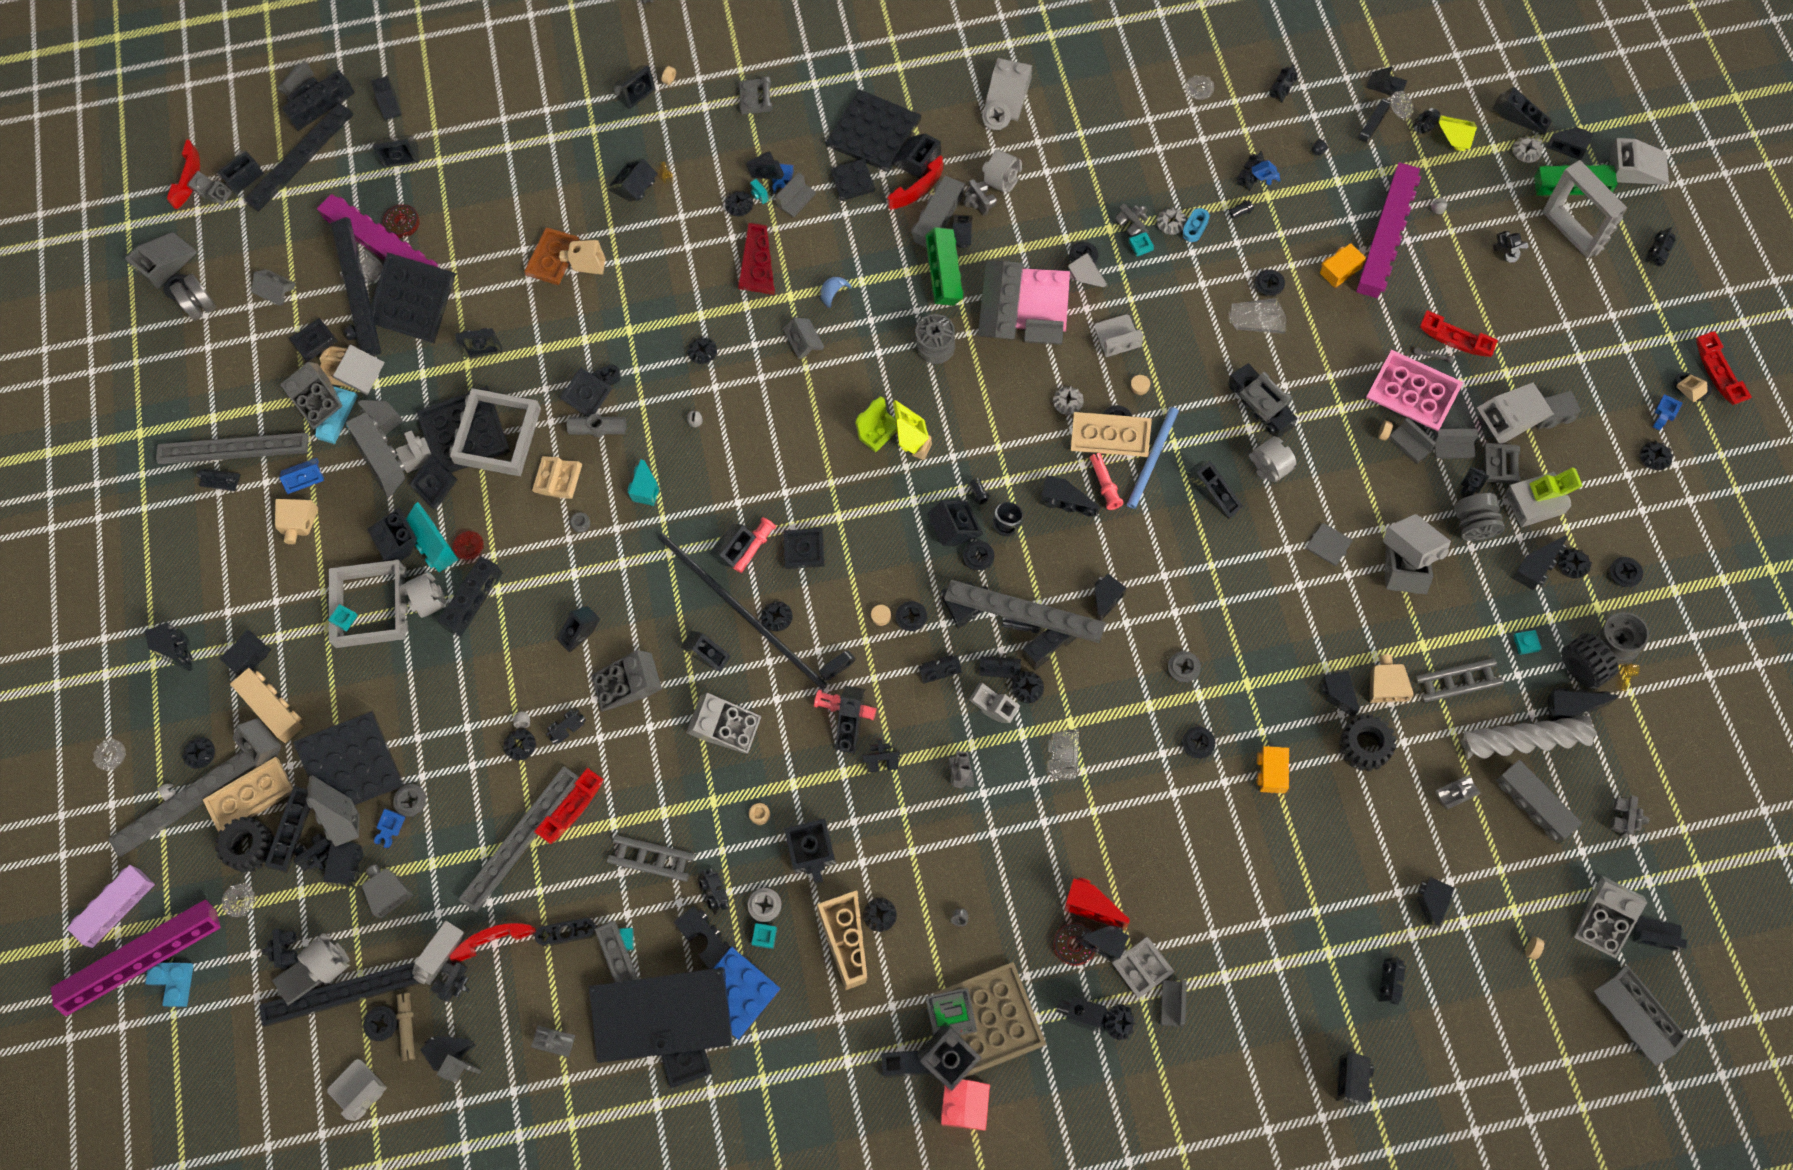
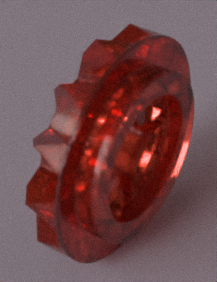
(464, 539)

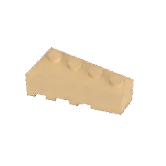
(843, 932)

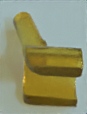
(666, 173)
(1630, 670)

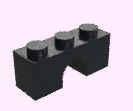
(1043, 646)
(694, 924)

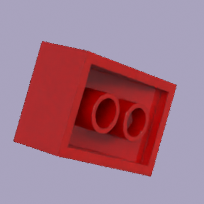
(1092, 904)

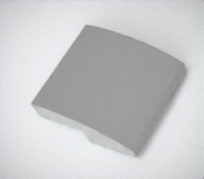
(1143, 967)

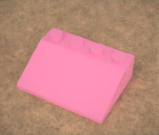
(1043, 296)
(1414, 390)

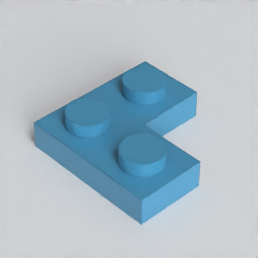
(177, 981)

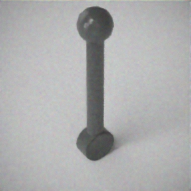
(1417, 351)

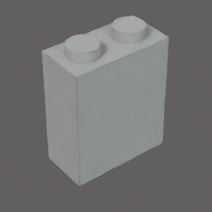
(1531, 511)
(1416, 541)
(437, 953)

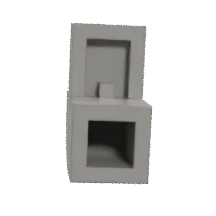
(414, 453)
(993, 705)

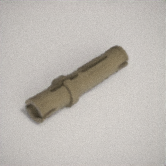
(405, 1026)

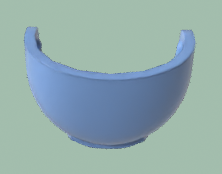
(830, 287)

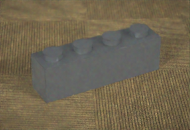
(939, 208)
(1538, 802)

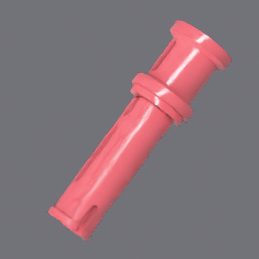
(1108, 489)
(761, 534)
(833, 705)

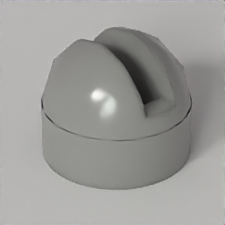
(1439, 206)
(698, 419)
(521, 720)
(165, 791)

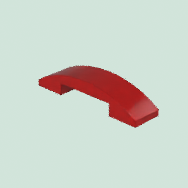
(180, 192)
(901, 198)
(1457, 338)
(1719, 370)
(571, 807)
(467, 948)

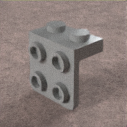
(1118, 335)
(356, 1090)

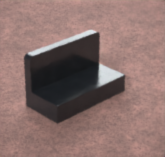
(1659, 934)

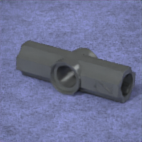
(586, 425)

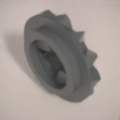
(1192, 663)
(403, 795)

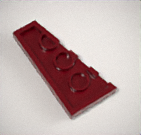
(756, 265)

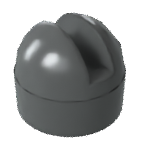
(959, 913)

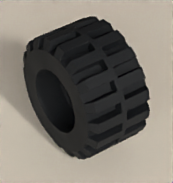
(1590, 660)
(1378, 731)
(234, 834)

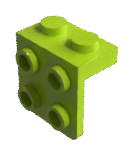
(875, 425)

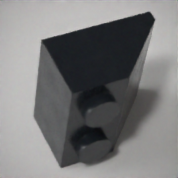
(635, 86)
(397, 151)
(633, 180)
(954, 522)
(948, 1056)
(1354, 1079)

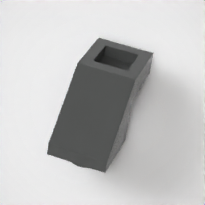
(208, 189)

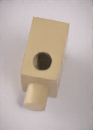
(585, 256)
(294, 518)
(1389, 682)

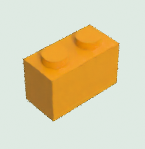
(1342, 265)
(1273, 769)

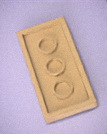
(1111, 434)
(249, 794)

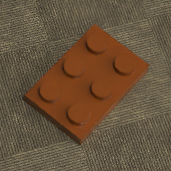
(545, 261)

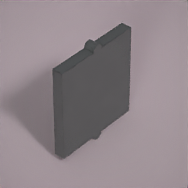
(1329, 544)
(294, 983)

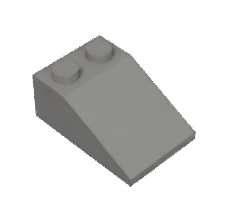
(1009, 85)

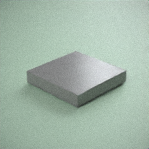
(358, 369)

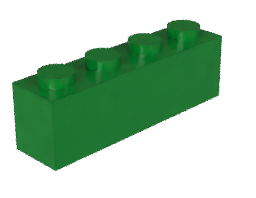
(1549, 176)
(944, 266)

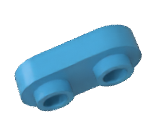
(1195, 226)

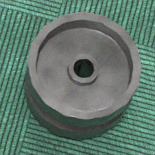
(193, 297)

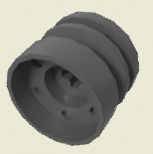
(935, 338)
(1479, 517)
(1625, 636)

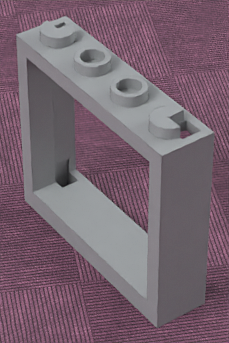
(1599, 194)
(521, 450)
(336, 578)

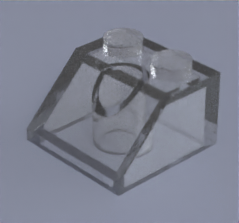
(1064, 755)

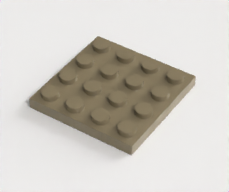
(1002, 1017)

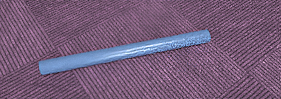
(1152, 458)

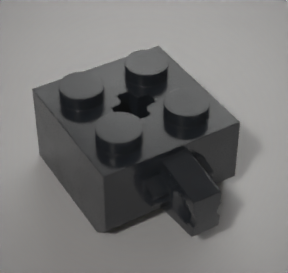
(811, 860)

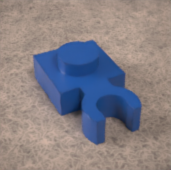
(1267, 171)
(781, 183)
(390, 824)

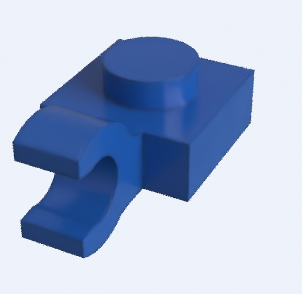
(1666, 410)

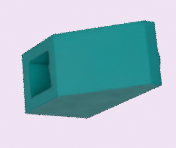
(644, 486)

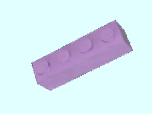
(110, 906)

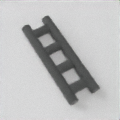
(1466, 670)
(654, 869)

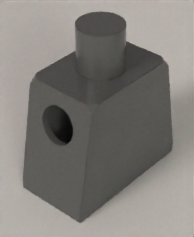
(384, 891)

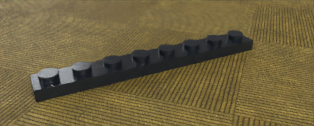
(298, 157)
(356, 286)
(339, 994)

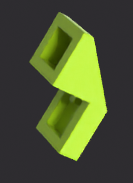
(1556, 486)

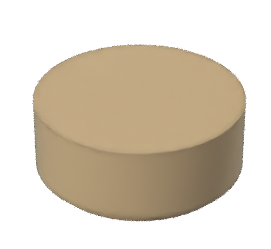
(668, 75)
(1140, 384)
(1385, 430)
(881, 615)
(759, 814)
(1534, 948)

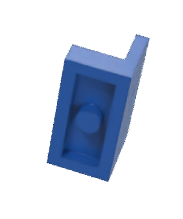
(301, 476)

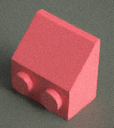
(966, 1105)

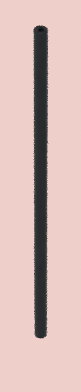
(743, 612)

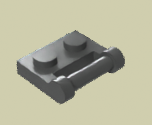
(749, 96)
(1261, 400)
(1496, 463)

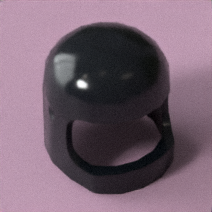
(1007, 519)

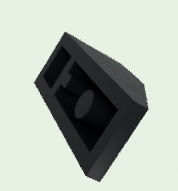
(1214, 488)

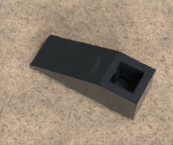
(1518, 109)
(1063, 495)
(1534, 566)
(1576, 704)
(850, 718)
(902, 1064)

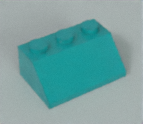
(430, 540)

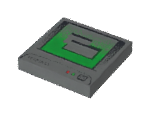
(954, 1009)

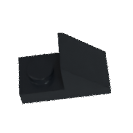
(1386, 83)
(765, 167)

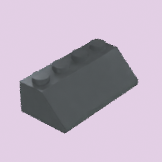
(1000, 299)
(376, 452)
(1641, 1015)

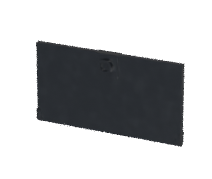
(661, 1015)

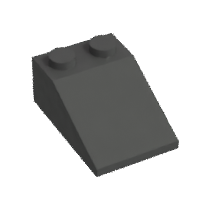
(1403, 576)

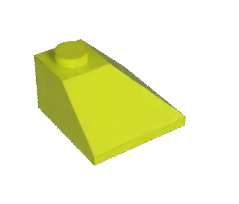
(1458, 131)
(910, 428)

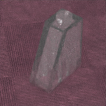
(1258, 316)

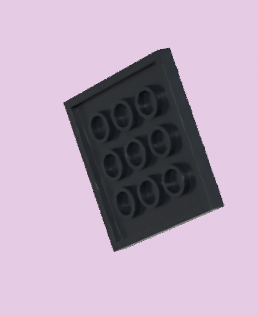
(873, 130)
(411, 297)
(484, 437)
(351, 758)

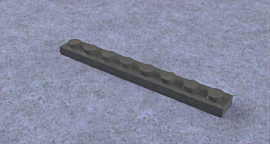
(232, 448)
(1025, 611)
(180, 804)
(518, 840)

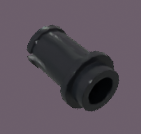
(1241, 209)
(981, 495)

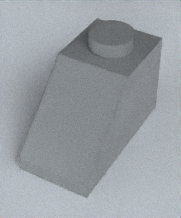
(1086, 271)

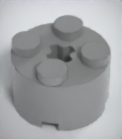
(1002, 171)
(1273, 460)
(424, 595)
(324, 959)

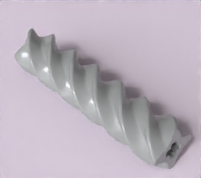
(1527, 736)

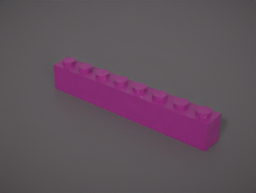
(1388, 230)
(367, 233)
(135, 958)

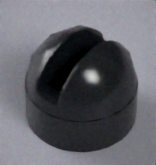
(1319, 147)
(350, 332)

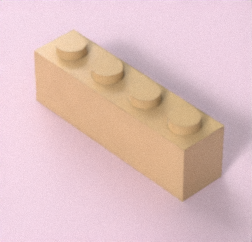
(267, 705)

